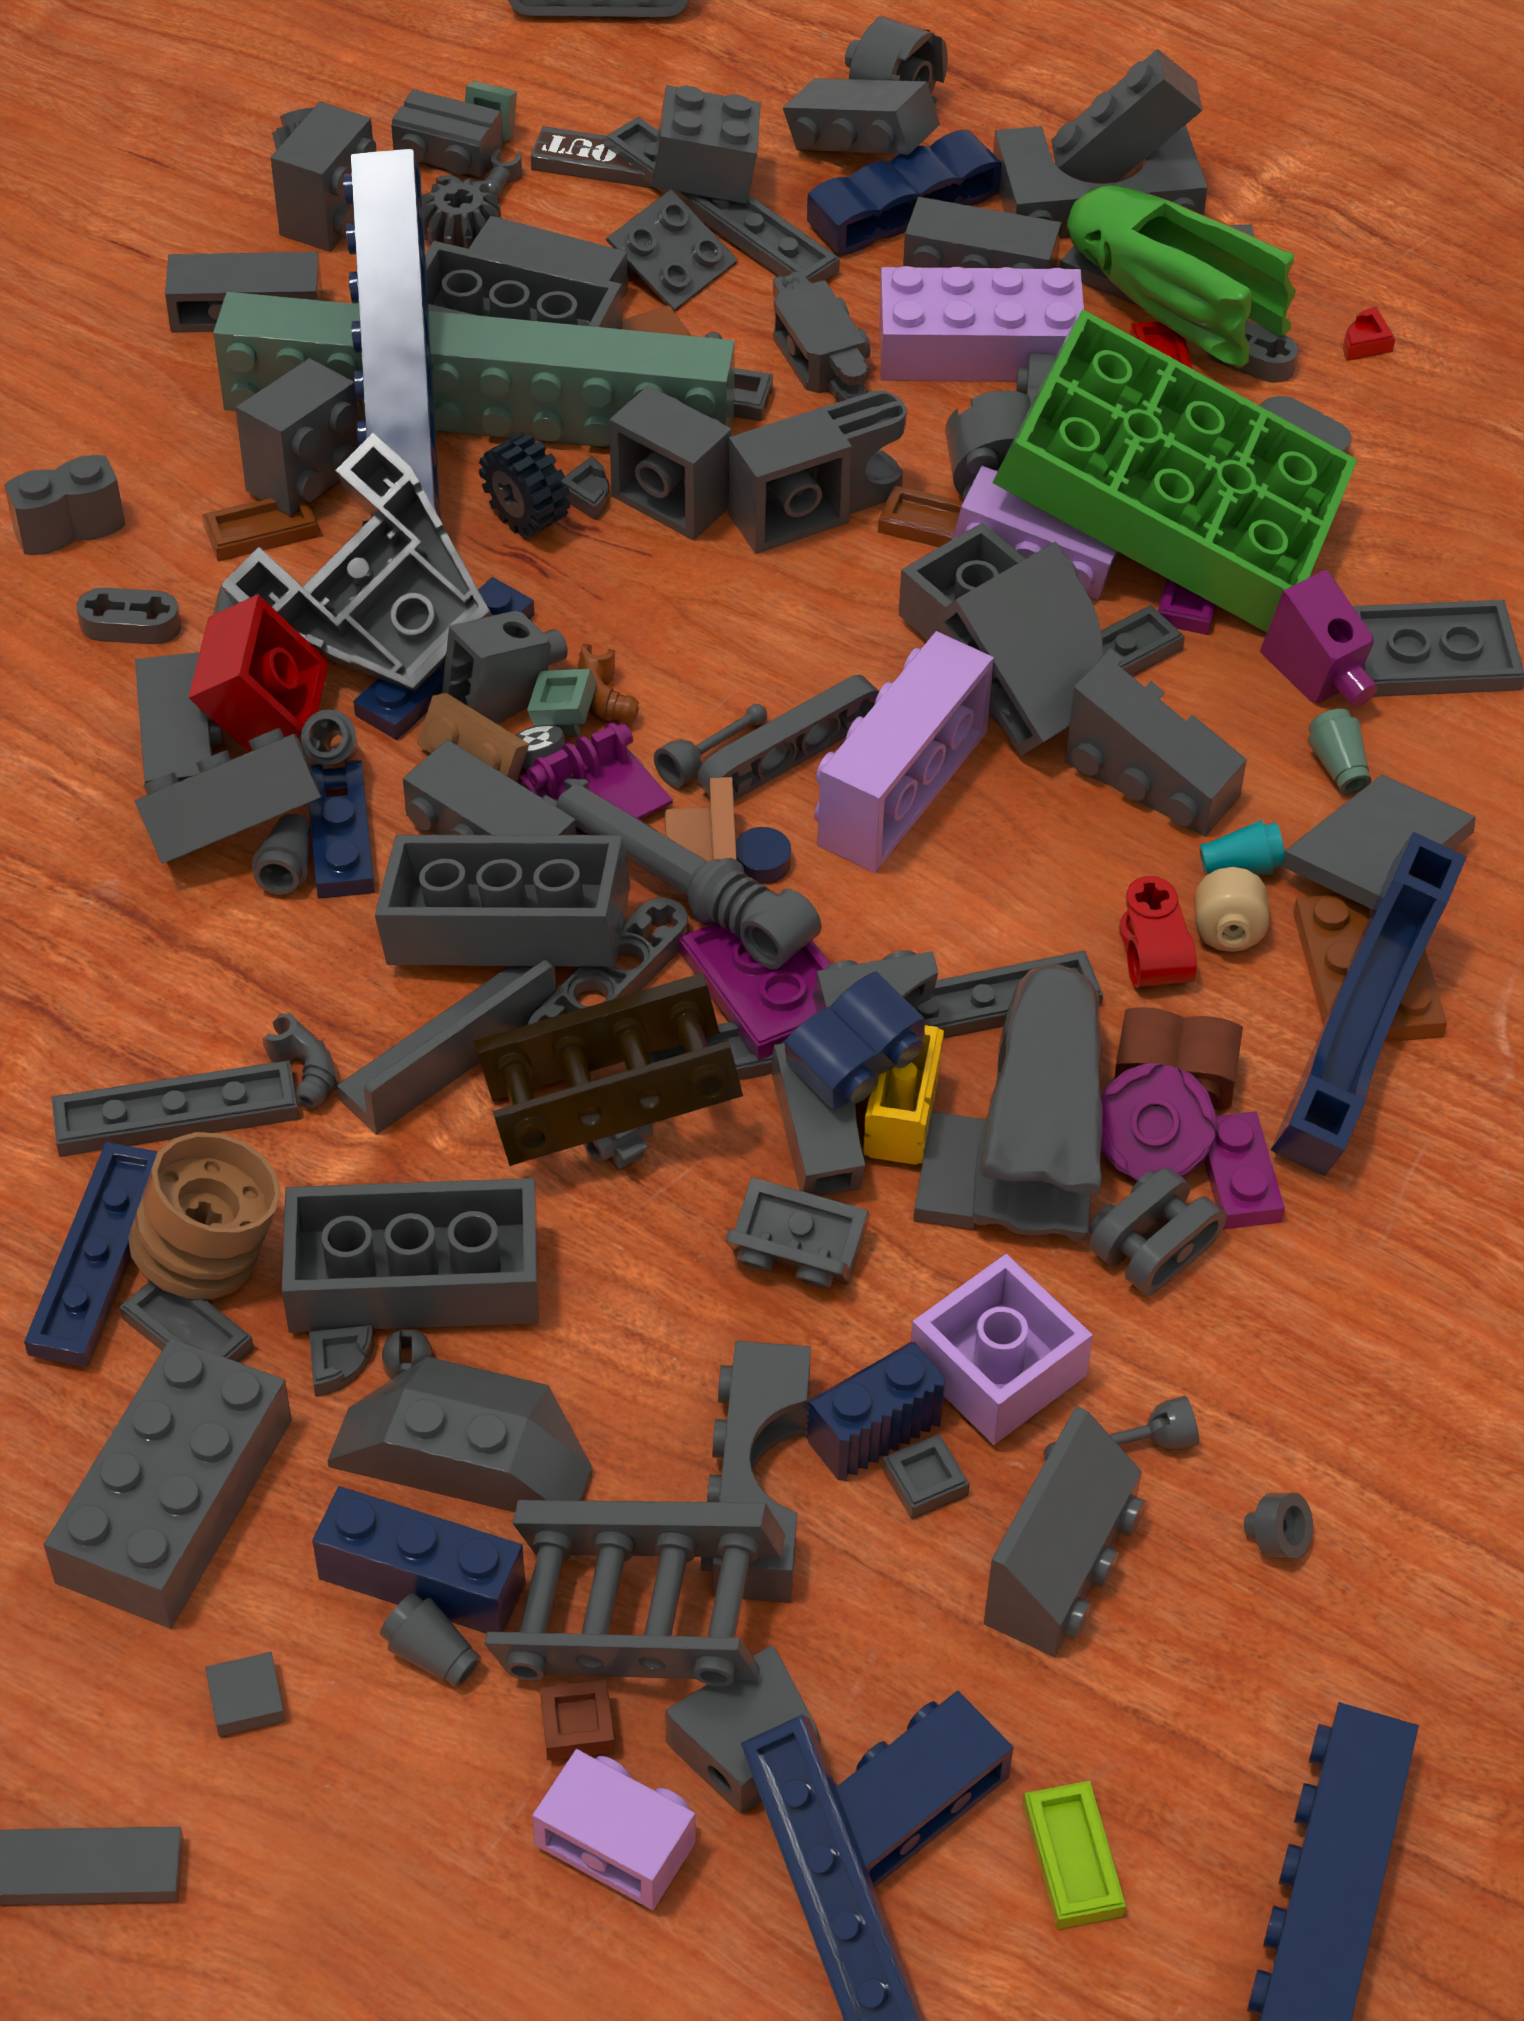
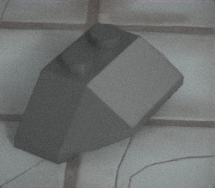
(464, 1437)

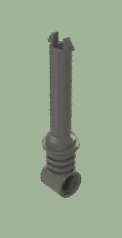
(717, 890)

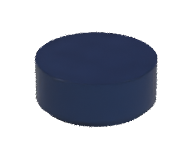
(764, 853)

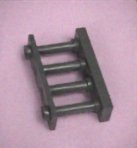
(616, 1533)

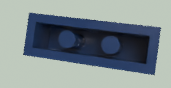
(403, 1551)
(922, 1782)

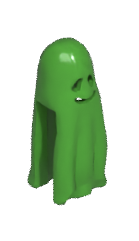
(1185, 268)

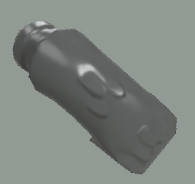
(295, 1043)

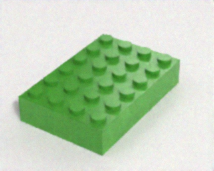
(1176, 471)

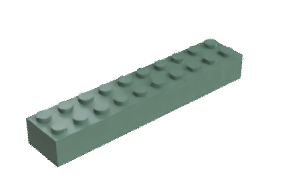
(486, 370)

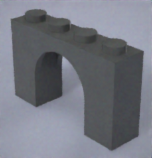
(1039, 189)

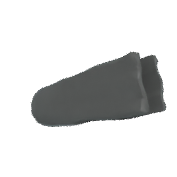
(1046, 1110)

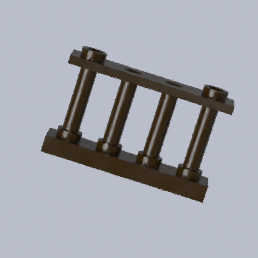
(597, 1038)

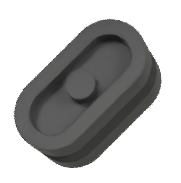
(1156, 1230)

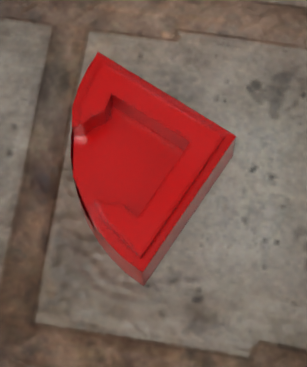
(1368, 336)

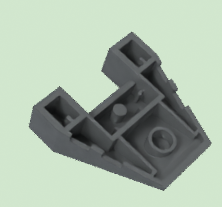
(387, 591)

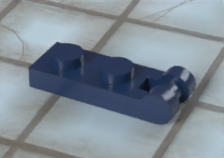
(341, 833)

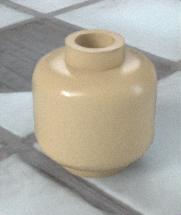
(1231, 903)

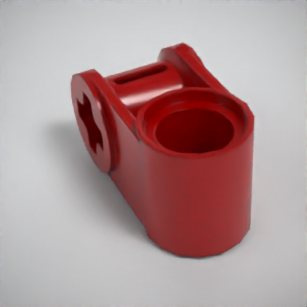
(1156, 935)

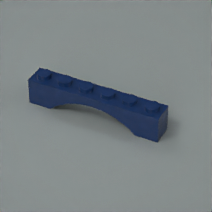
(1366, 1003)

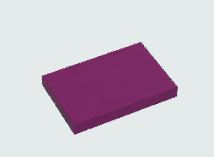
(757, 999)

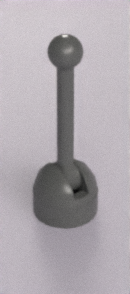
(680, 759)
(1169, 1425)

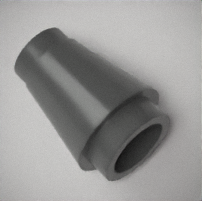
(320, 731)
(283, 857)
(429, 1640)

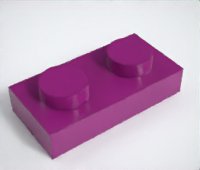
(1243, 1172)

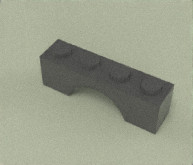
(766, 1406)

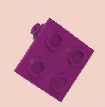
(606, 766)

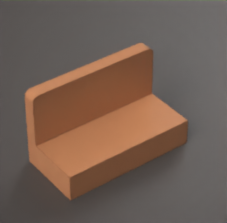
(705, 830)

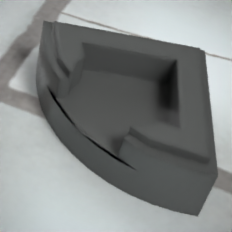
(588, 488)
(339, 1356)

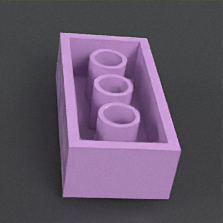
(972, 320)
(903, 751)

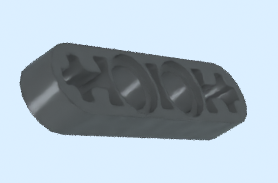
(790, 737)
(635, 941)

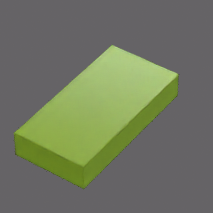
(1073, 1855)

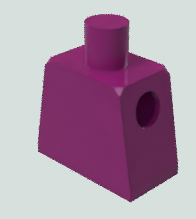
(1320, 642)

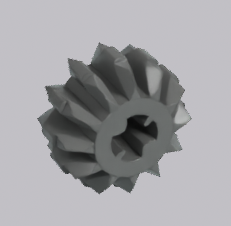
(457, 212)

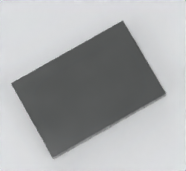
(1442, 648)
(1363, 837)

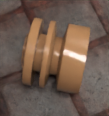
(204, 1215)

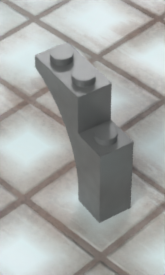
(827, 1140)

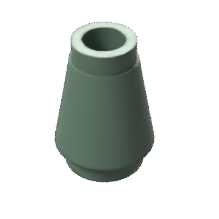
(1341, 749)

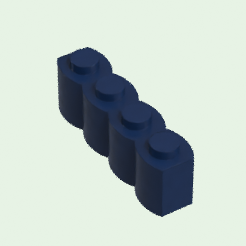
(883, 194)

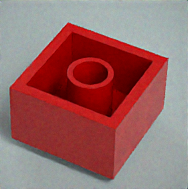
(257, 673)

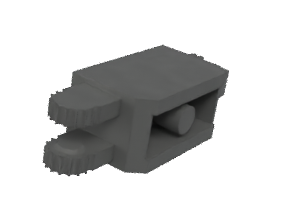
(819, 337)

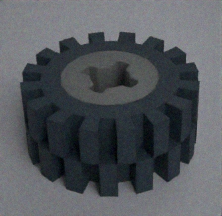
(524, 484)

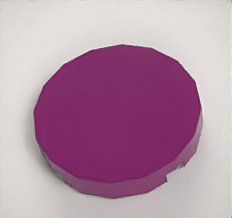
(1156, 1121)

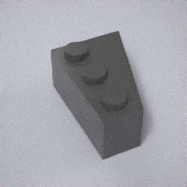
(1150, 751)

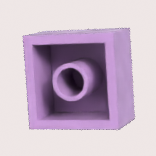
(1003, 1347)

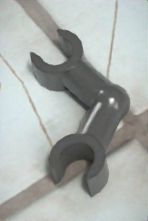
(499, 175)

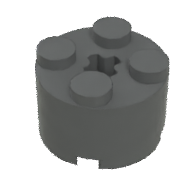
(897, 53)
(983, 434)

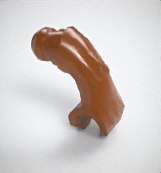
(607, 703)

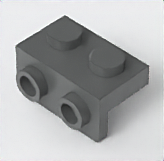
(798, 1232)

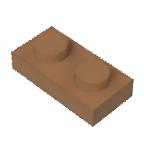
(472, 732)

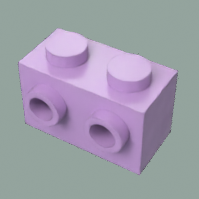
(615, 1827)

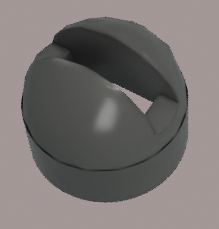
(401, 1339)

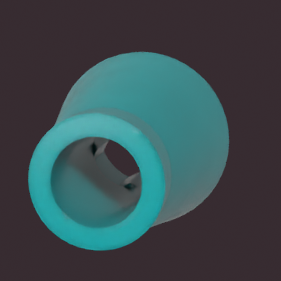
(1251, 848)

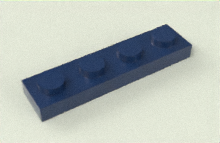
(397, 708)
(91, 1259)

